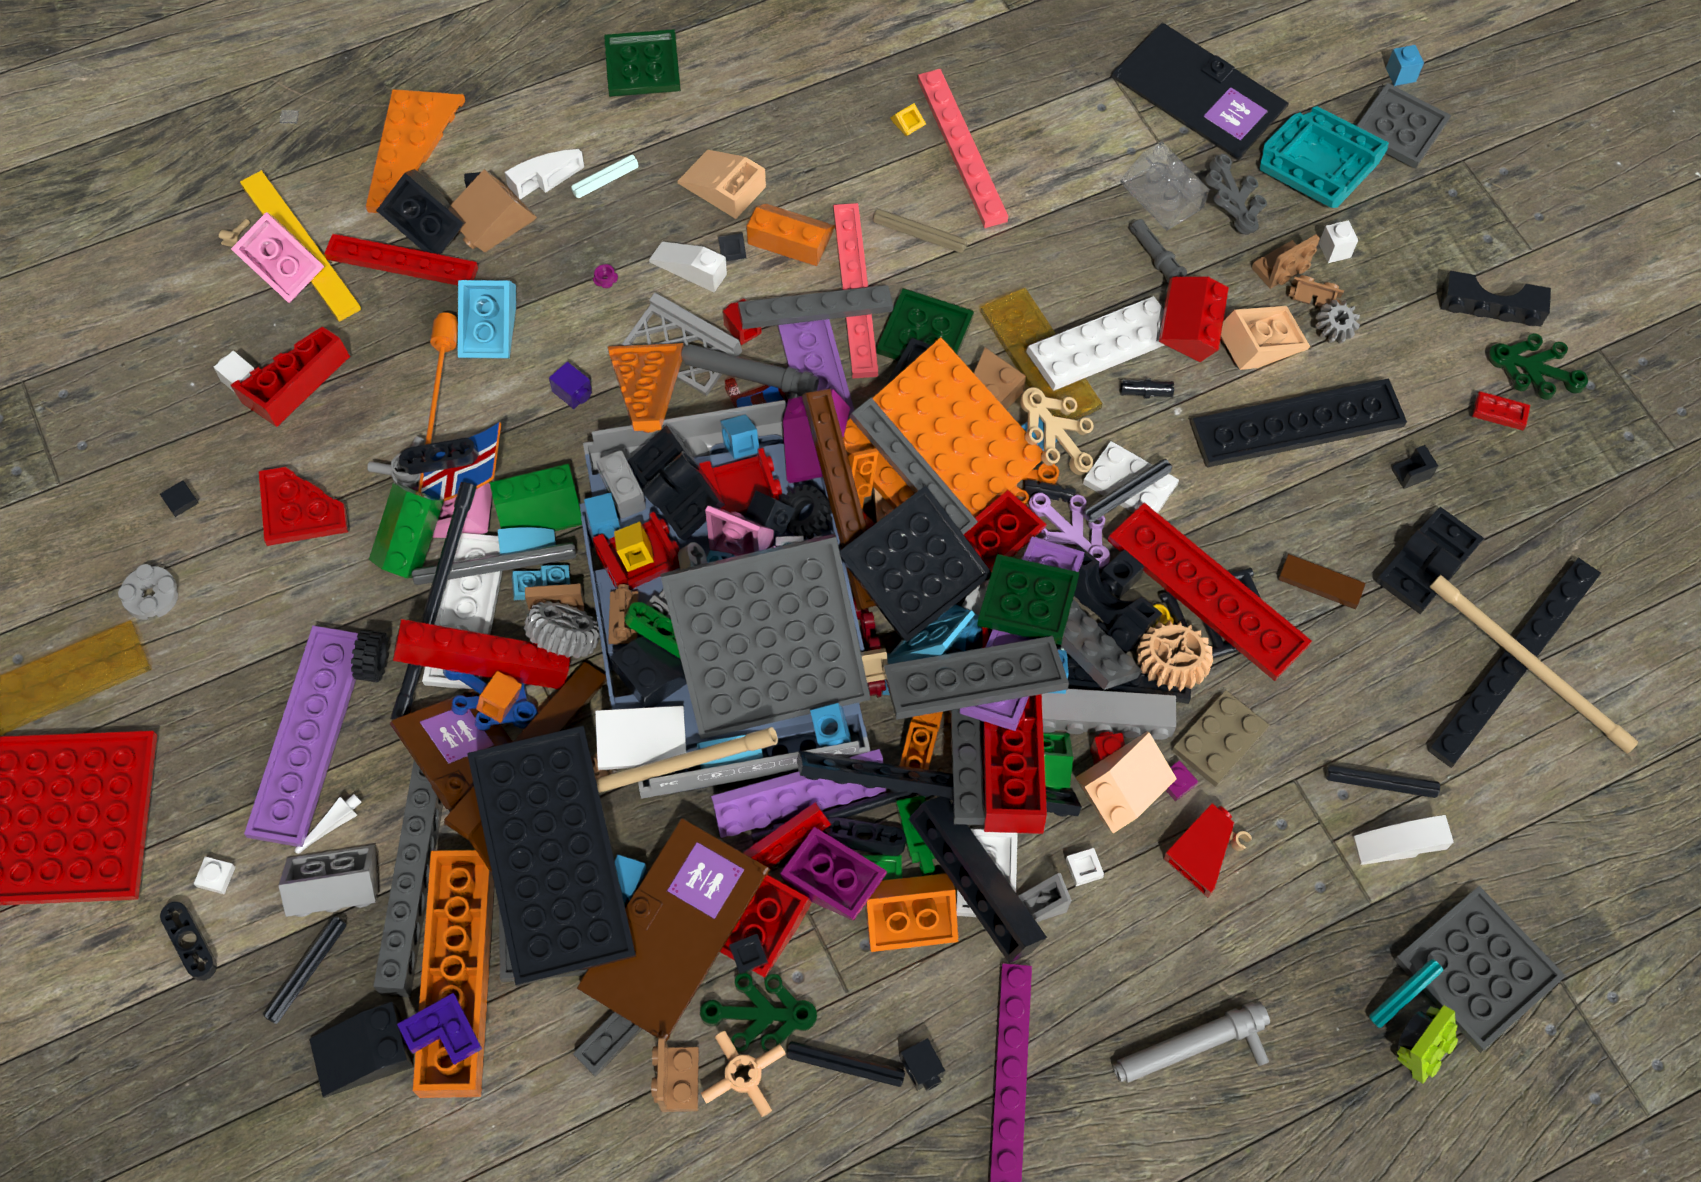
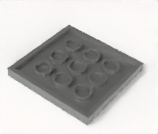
(1487, 965)

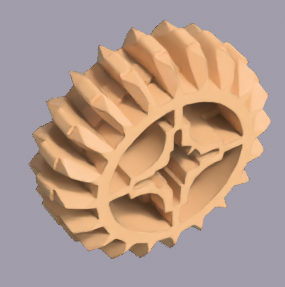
(1174, 655)

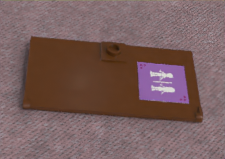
(440, 748)
(676, 928)

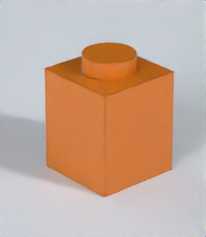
(499, 696)

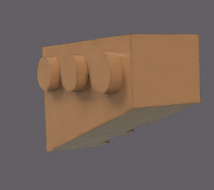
(1000, 378)

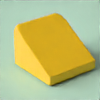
(908, 119)

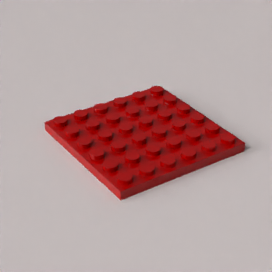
(74, 816)

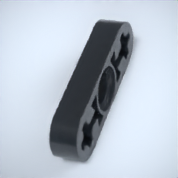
(427, 452)
(871, 845)
(176, 935)

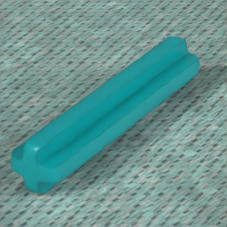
(1406, 993)

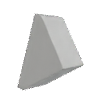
(1047, 898)

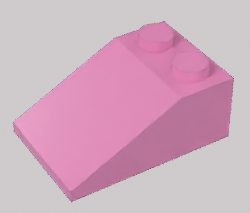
(278, 257)
(477, 517)
(735, 533)

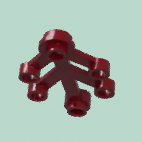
(867, 622)

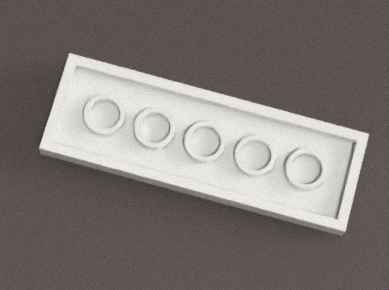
(1099, 344)
(468, 601)

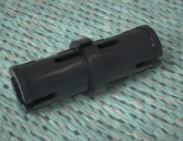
(1147, 388)

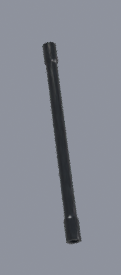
(461, 507)

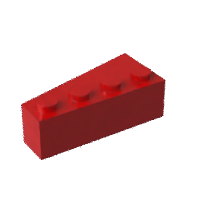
(292, 376)

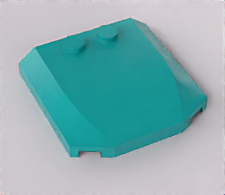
(1322, 155)

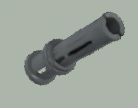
(1163, 259)

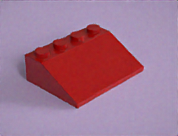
(774, 916)

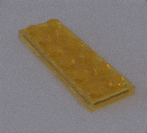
(1021, 323)
(70, 675)

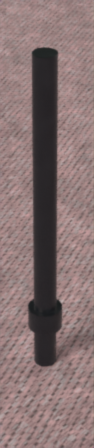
(849, 810)

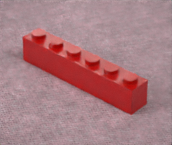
(479, 654)

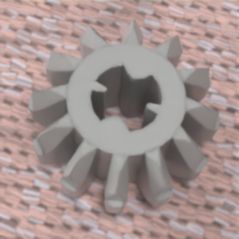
(1341, 314)

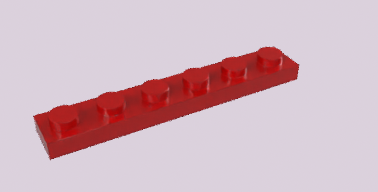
(399, 260)

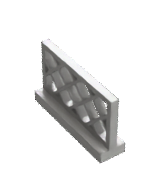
(688, 324)

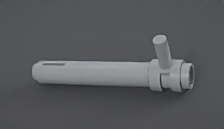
(1234, 1025)

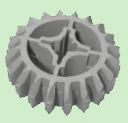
(562, 629)

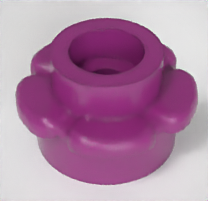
(605, 271)

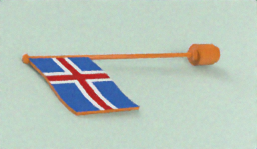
(445, 483)

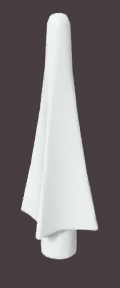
(338, 814)

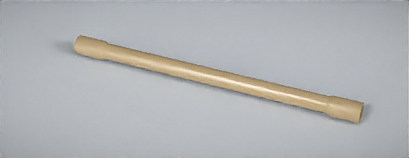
(1613, 731)
(750, 742)

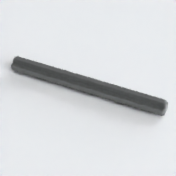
(499, 562)

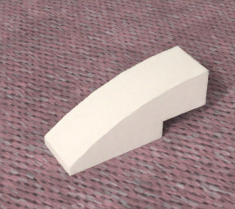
(544, 171)
(1403, 840)

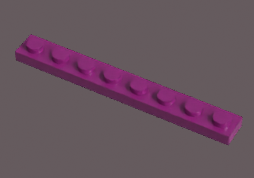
(1011, 1074)

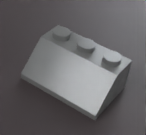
(329, 881)

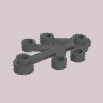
(1246, 220)

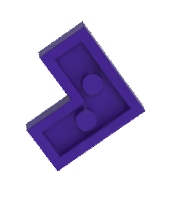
(445, 1022)

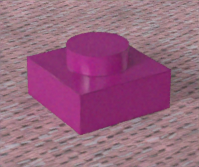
(1184, 782)

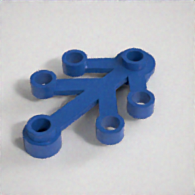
(520, 707)

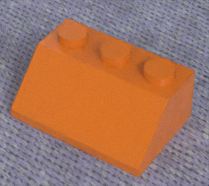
(788, 233)
(912, 913)

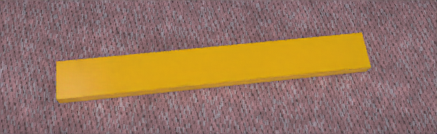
(327, 281)

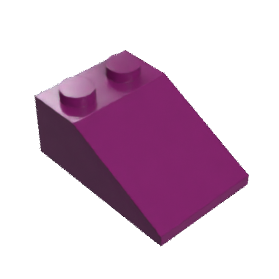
(800, 449)
(832, 874)

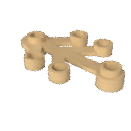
(1054, 428)

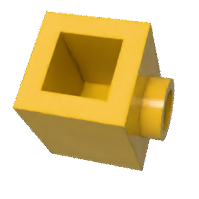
(633, 546)

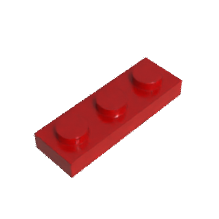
(788, 836)

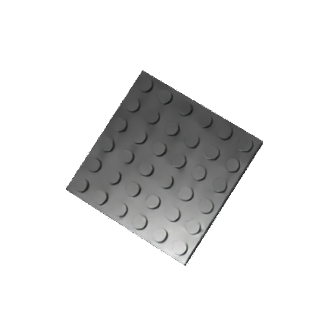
(766, 635)

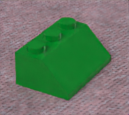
(537, 500)
(405, 530)
(1058, 760)

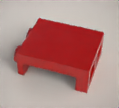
(740, 480)
(664, 556)

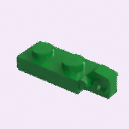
(915, 845)

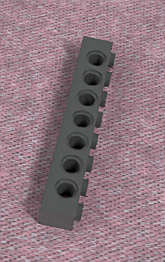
(409, 889)

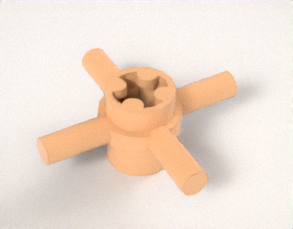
(737, 1084)

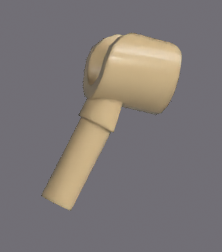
(230, 238)
(1235, 844)

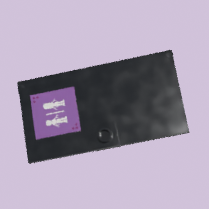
(1200, 90)

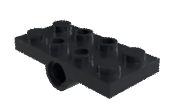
(674, 482)
(1432, 551)

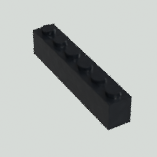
(977, 879)

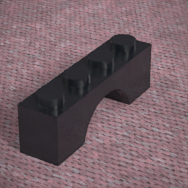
(1465, 295)
(1109, 608)

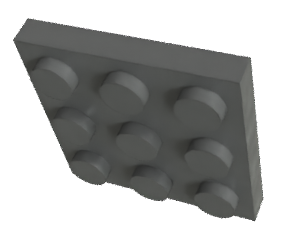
(1405, 123)

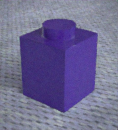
(570, 385)

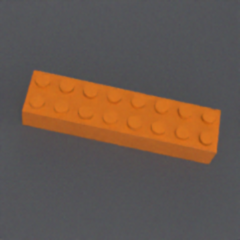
(457, 963)

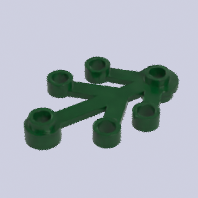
(1535, 366)
(763, 1013)

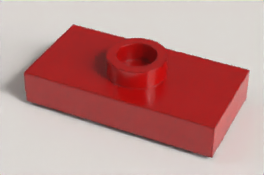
(1501, 410)

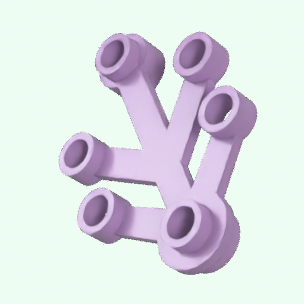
(1071, 533)

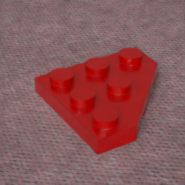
(297, 509)

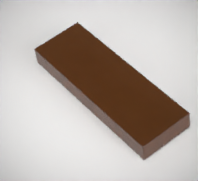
(1322, 581)

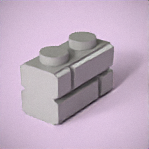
(621, 484)

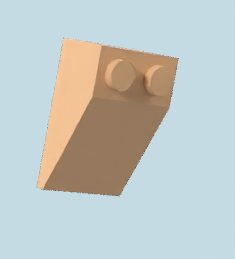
(1262, 336)
(1127, 782)

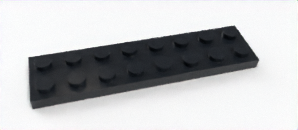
(1298, 422)

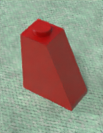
(1202, 849)

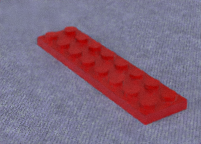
(1210, 591)

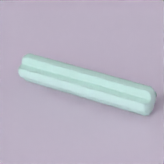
(604, 176)

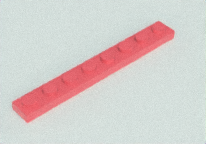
(962, 148)
(854, 276)

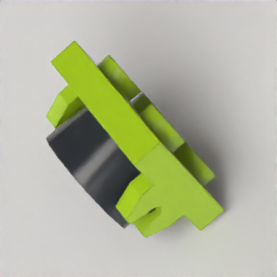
(1426, 1041)

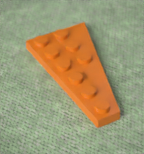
(409, 136)
(646, 381)

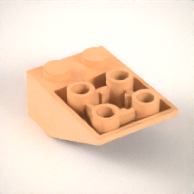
(725, 181)

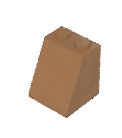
(490, 212)

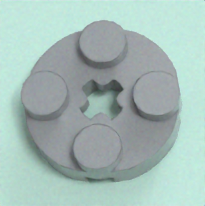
(138, 582)

